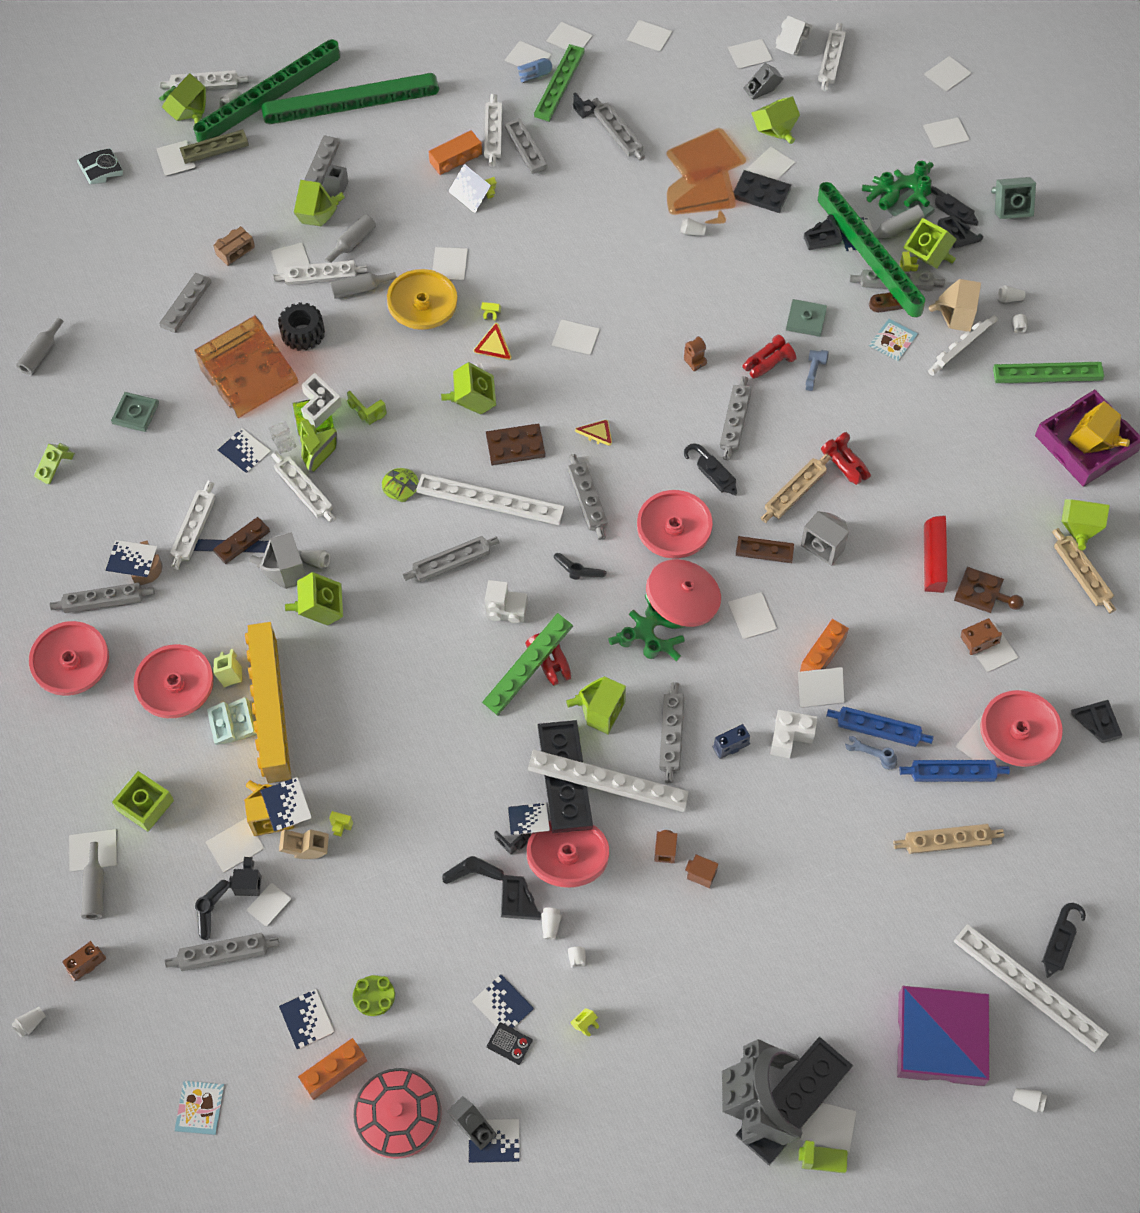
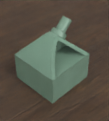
(1014, 197)

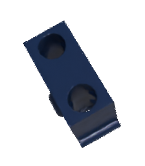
(731, 741)

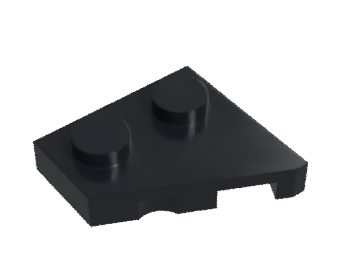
(960, 231)
(823, 234)
(1098, 720)
(517, 900)

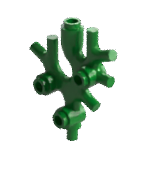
(918, 182)
(645, 631)

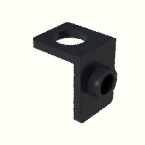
(578, 105)
(518, 843)

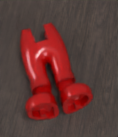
(760, 365)
(845, 459)
(551, 667)

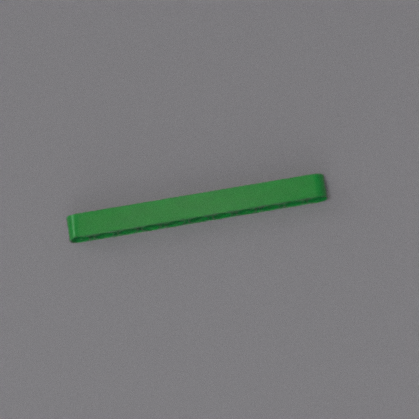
(267, 90)
(350, 98)
(871, 250)

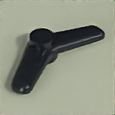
(577, 570)
(472, 865)
(205, 906)

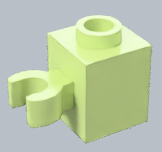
(228, 669)

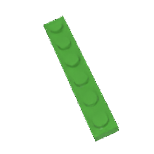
(559, 82)
(1048, 372)
(527, 664)

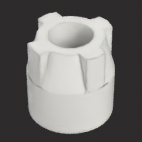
(1020, 323)
(577, 956)

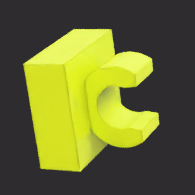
(490, 193)
(906, 262)
(490, 308)
(340, 822)
(584, 1020)

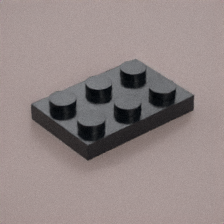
(761, 191)

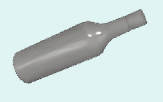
(900, 223)
(352, 236)
(359, 284)
(38, 349)
(92, 886)

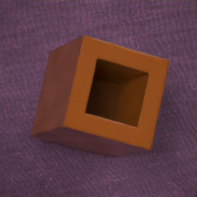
(665, 846)
(701, 870)

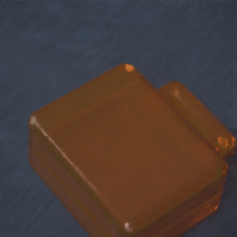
(705, 154)
(704, 195)

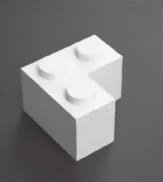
(792, 35)
(322, 402)
(504, 605)
(790, 728)

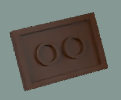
(515, 444)

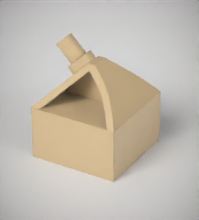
(959, 304)

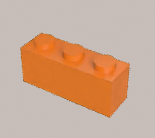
(455, 152)
(825, 647)
(332, 1068)

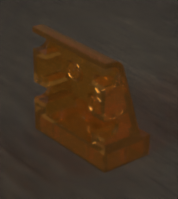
(245, 366)

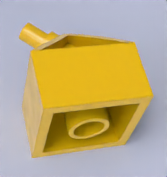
(1098, 430)
(256, 811)

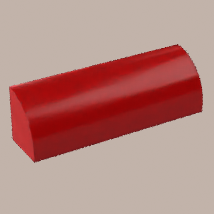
(935, 554)

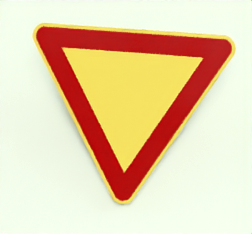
(493, 344)
(598, 431)

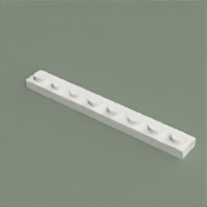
(490, 499)
(608, 780)
(1031, 988)

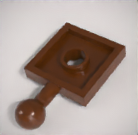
(985, 600)

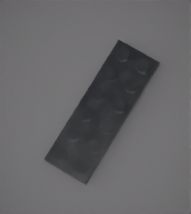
(566, 800)
(803, 1092)

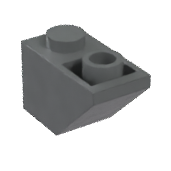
(763, 81)
(335, 180)
(472, 1122)

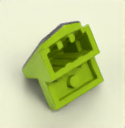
(315, 446)

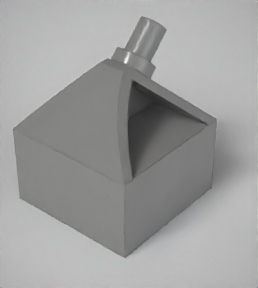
(825, 536)
(281, 561)

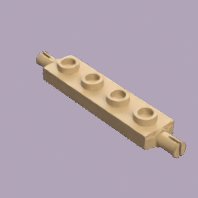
(795, 488)
(1083, 571)
(948, 838)

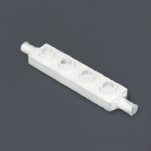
(831, 56)
(210, 80)
(493, 130)
(319, 272)
(966, 339)
(303, 487)
(192, 525)

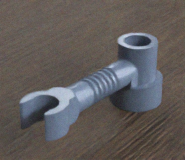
(817, 358)
(887, 755)

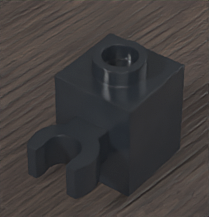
(246, 880)

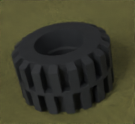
(301, 315)

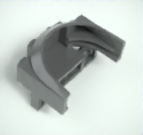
(749, 1096)

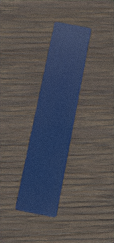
(210, 544)

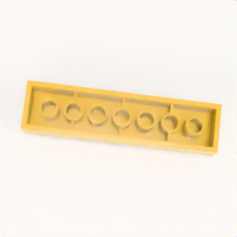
(268, 703)

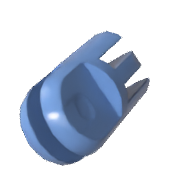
(534, 69)

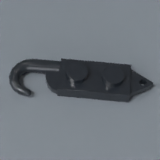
(954, 207)
(713, 469)
(1061, 940)

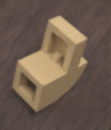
(304, 846)

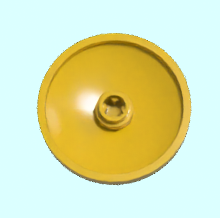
(422, 299)

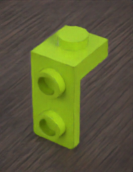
(370, 414)
(51, 460)
(823, 1158)

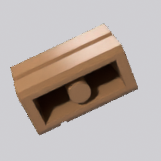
(234, 245)

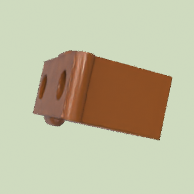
(980, 636)
(83, 961)

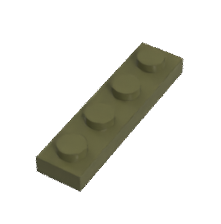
(214, 146)

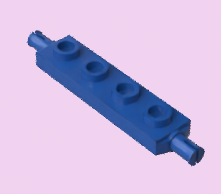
(879, 726)
(954, 770)

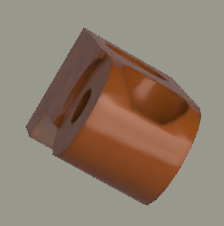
(694, 353)

